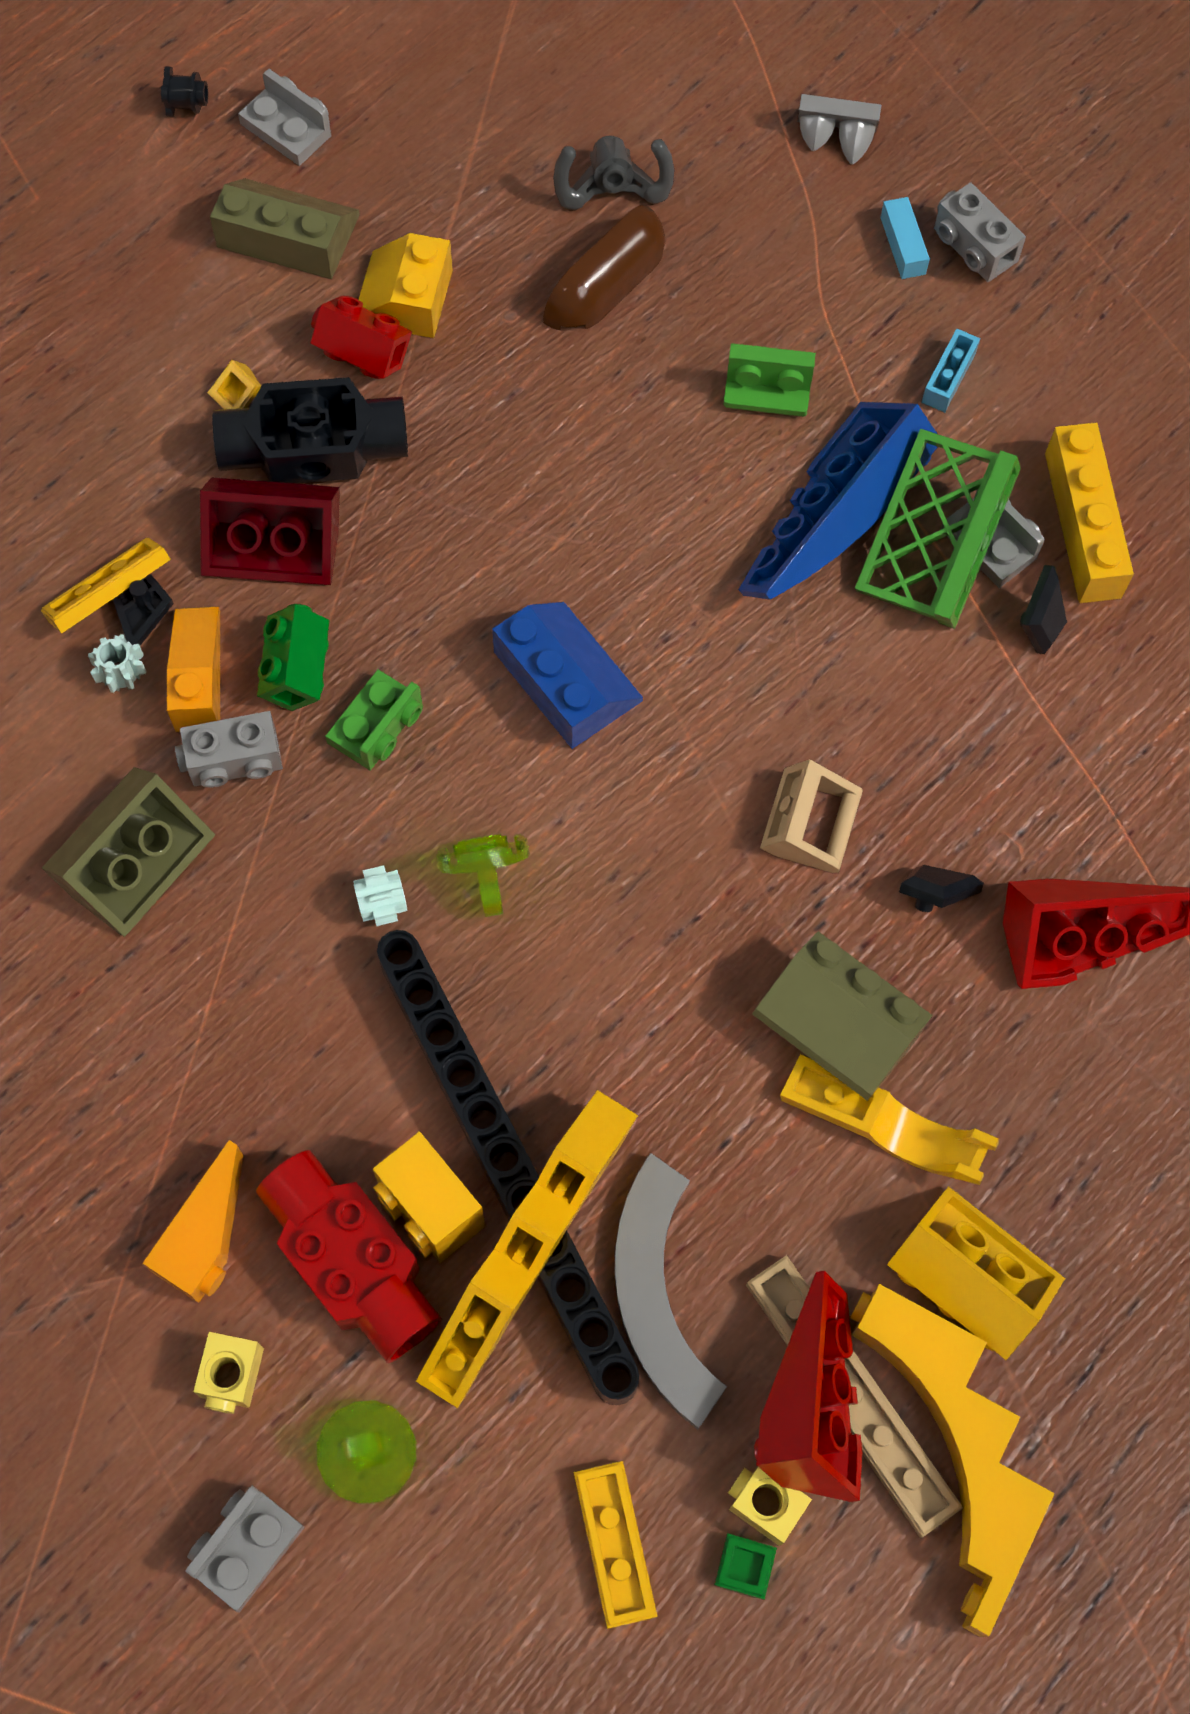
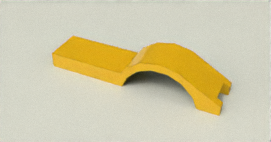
(888, 1124)

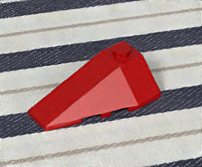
(1076, 924)
(806, 1418)

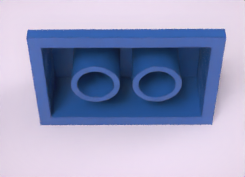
(564, 670)

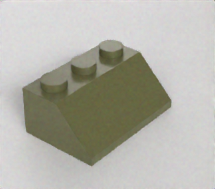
(282, 226)
(129, 850)
(842, 1015)

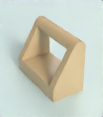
(792, 811)

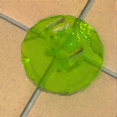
(483, 857)
(366, 1452)

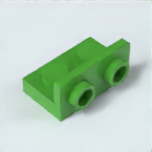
(769, 379)
(375, 719)

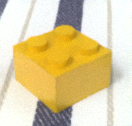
(429, 1197)

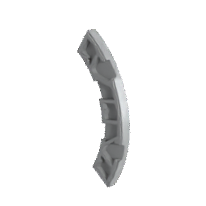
(644, 1299)

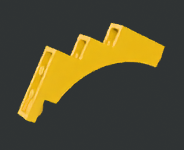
(525, 1248)
(998, 1504)

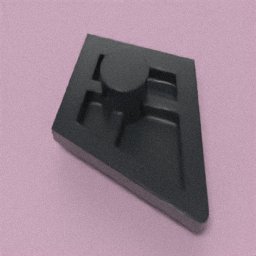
(141, 608)
(1045, 612)
(939, 887)

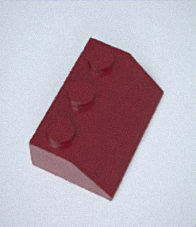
(269, 530)

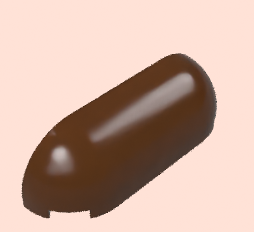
(607, 271)

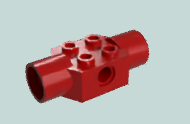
(348, 1255)

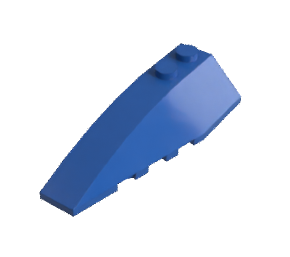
(844, 496)

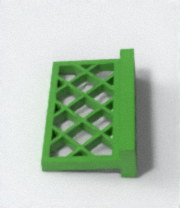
(972, 542)

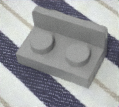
(287, 118)
(1012, 546)
(243, 1547)

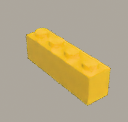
(1088, 513)

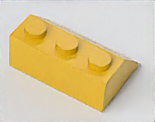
(977, 1273)

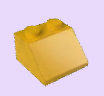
(409, 281)

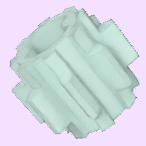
(115, 651)
(380, 895)

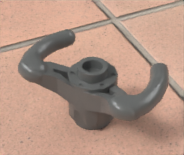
(612, 173)

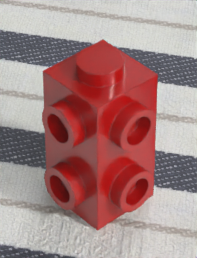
(360, 336)

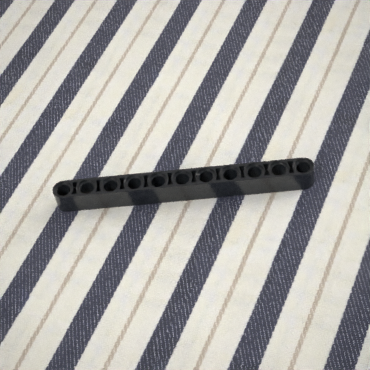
(498, 1138)

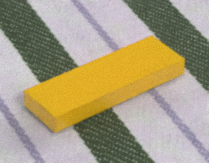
(105, 584)
(615, 1545)

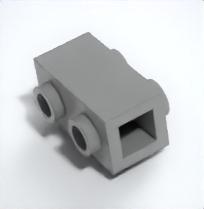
(978, 232)
(229, 750)

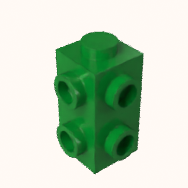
(293, 657)

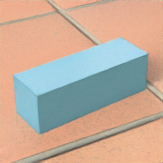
(904, 238)
(950, 370)

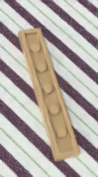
(884, 1436)

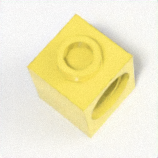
(222, 1350)
(775, 1527)

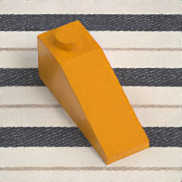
(194, 667)
(199, 1237)

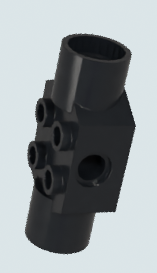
(310, 431)

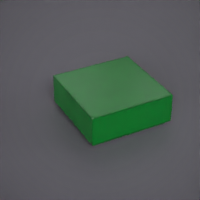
(745, 1566)

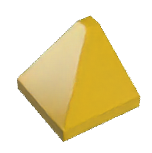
(235, 386)

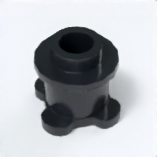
(183, 92)

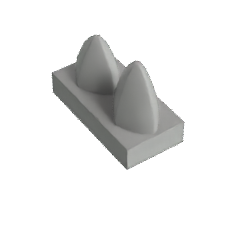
(854, 119)

